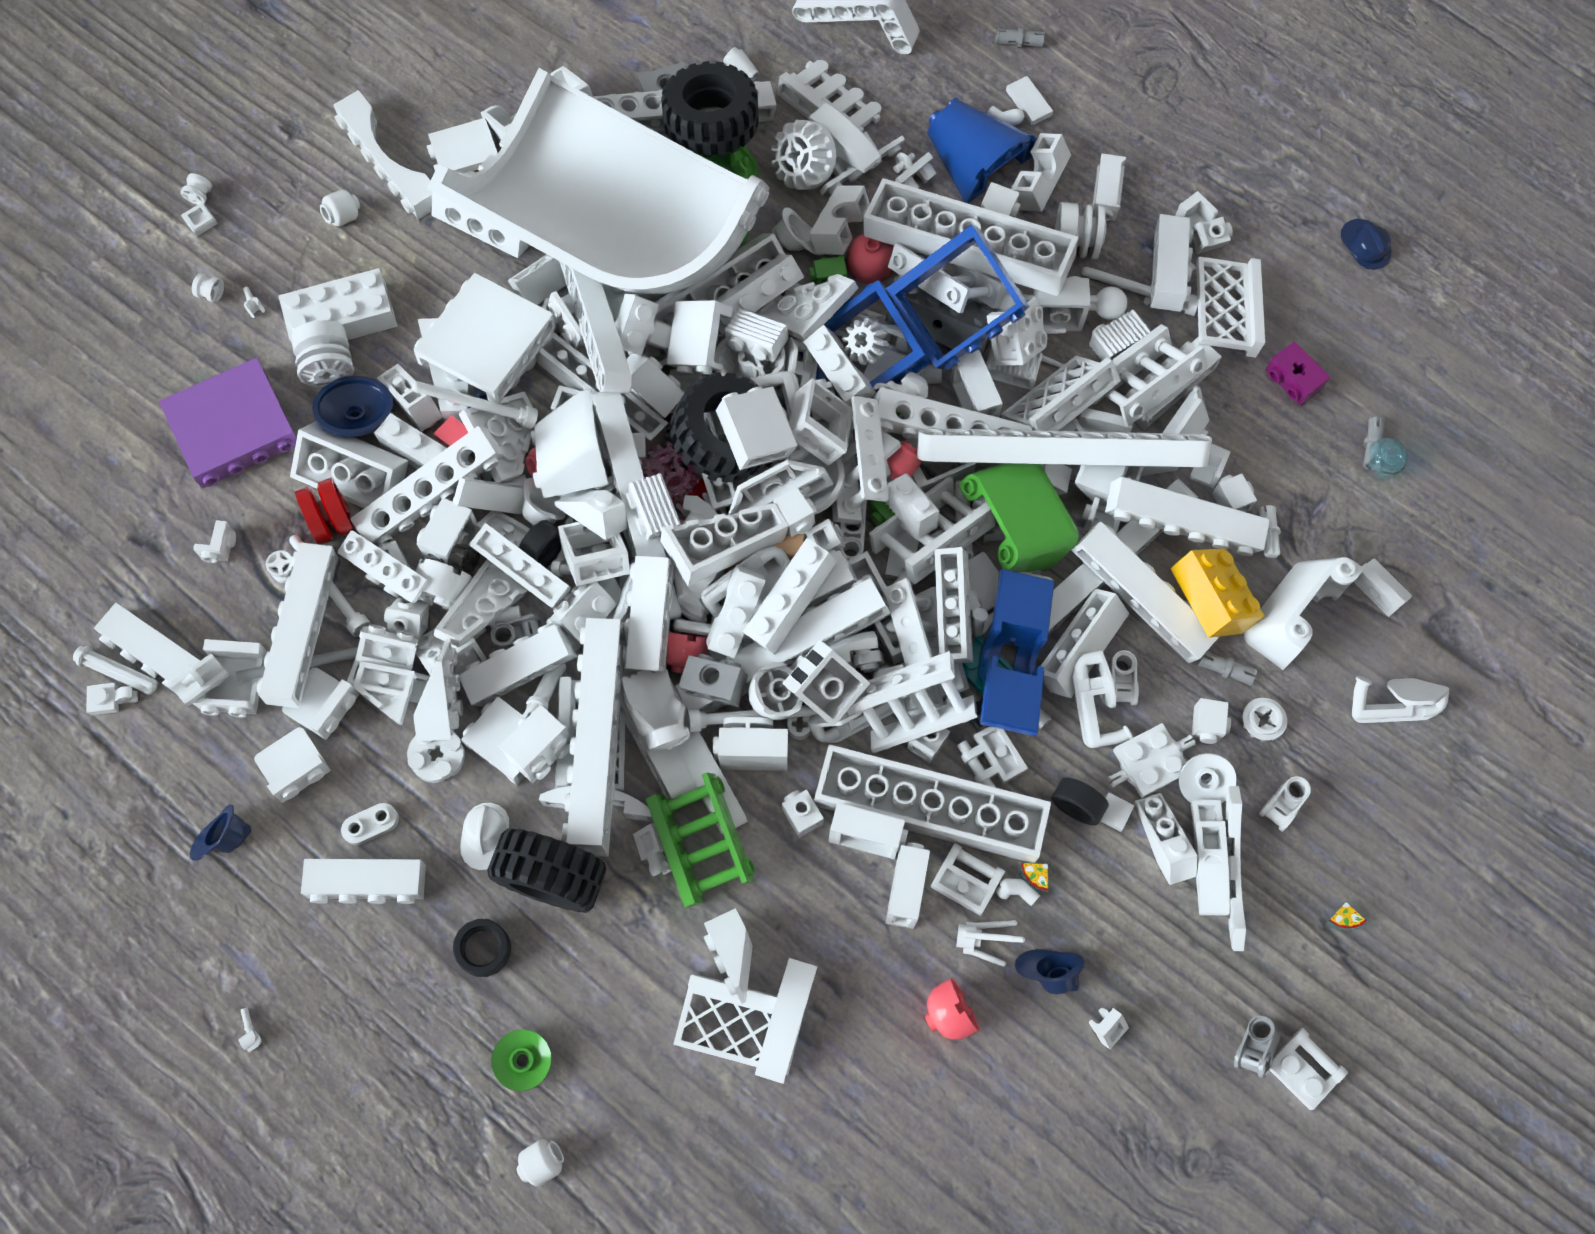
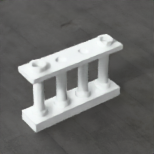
(952, 282)
(1142, 356)
(870, 465)
(956, 535)
(918, 627)
(914, 680)

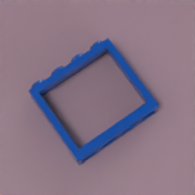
(933, 264)
(871, 293)

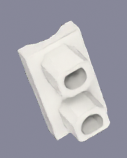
(922, 168)
(199, 679)

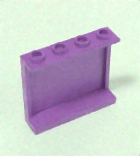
(228, 423)

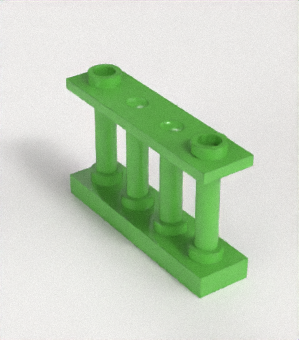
(673, 835)

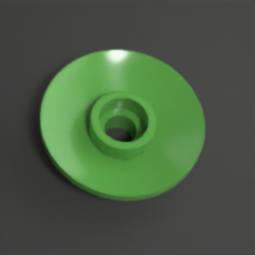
(506, 1057)

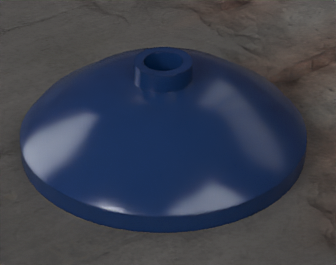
(352, 406)

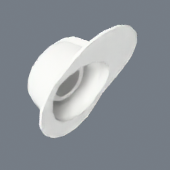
(793, 232)
(538, 508)
(481, 834)

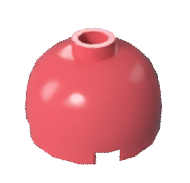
(869, 259)
(681, 646)
(950, 1012)

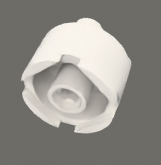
(443, 583)

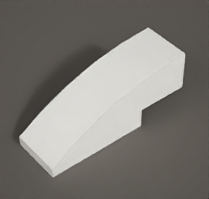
(848, 139)

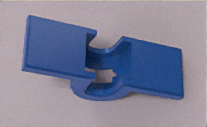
(1022, 617)

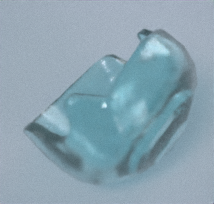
(1387, 457)

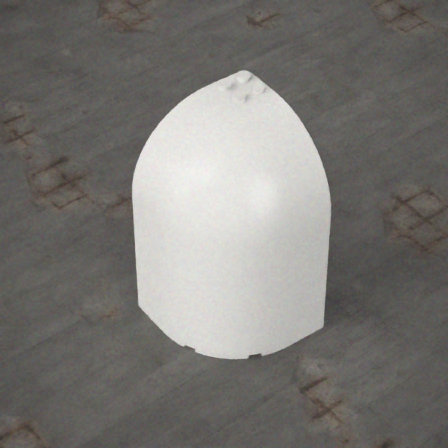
(607, 194)

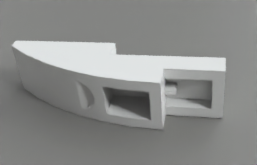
(1212, 858)

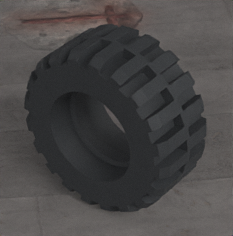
(706, 87)
(693, 437)
(547, 870)

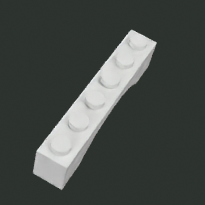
(359, 119)

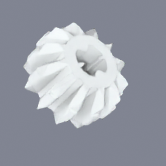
(873, 337)

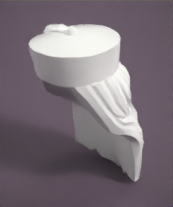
(655, 709)

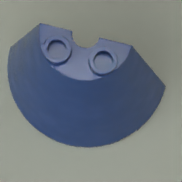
(975, 145)

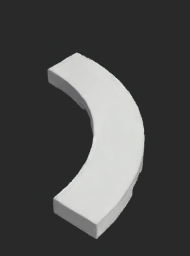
(1237, 921)

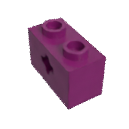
(1297, 373)

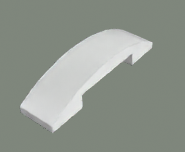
(632, 807)
(785, 1020)

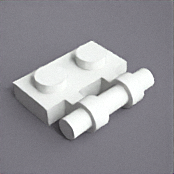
(1000, 754)

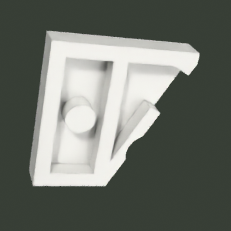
(386, 688)

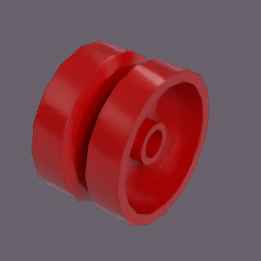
(320, 513)

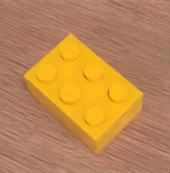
(1217, 592)

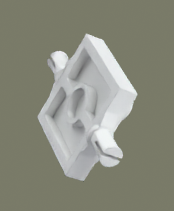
(1150, 760)

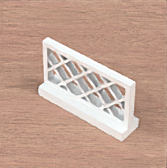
(1251, 308)
(1074, 398)
(566, 705)
(718, 990)

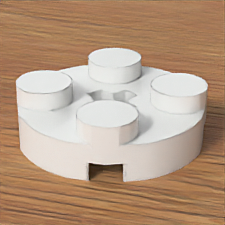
(440, 769)

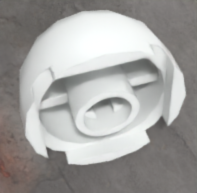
(770, 696)

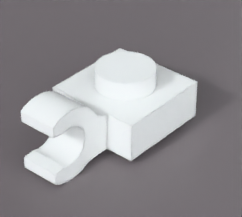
(107, 697)
(651, 849)

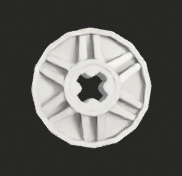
(1088, 229)
(321, 352)

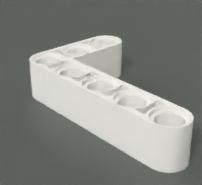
(892, 14)

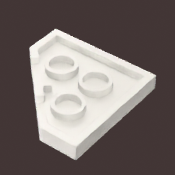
(809, 305)
(509, 435)

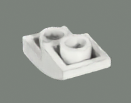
(860, 643)

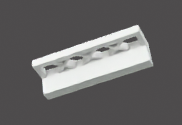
(520, 566)

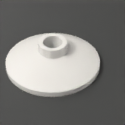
(1215, 788)

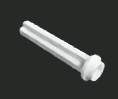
(87, 657)

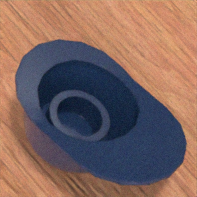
(1367, 243)
(221, 834)
(1054, 970)

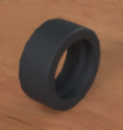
(542, 543)
(1080, 801)
(467, 931)

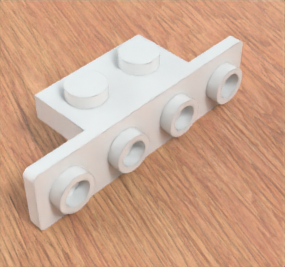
(846, 171)
(383, 568)

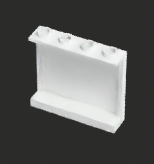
(486, 336)

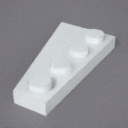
(479, 604)

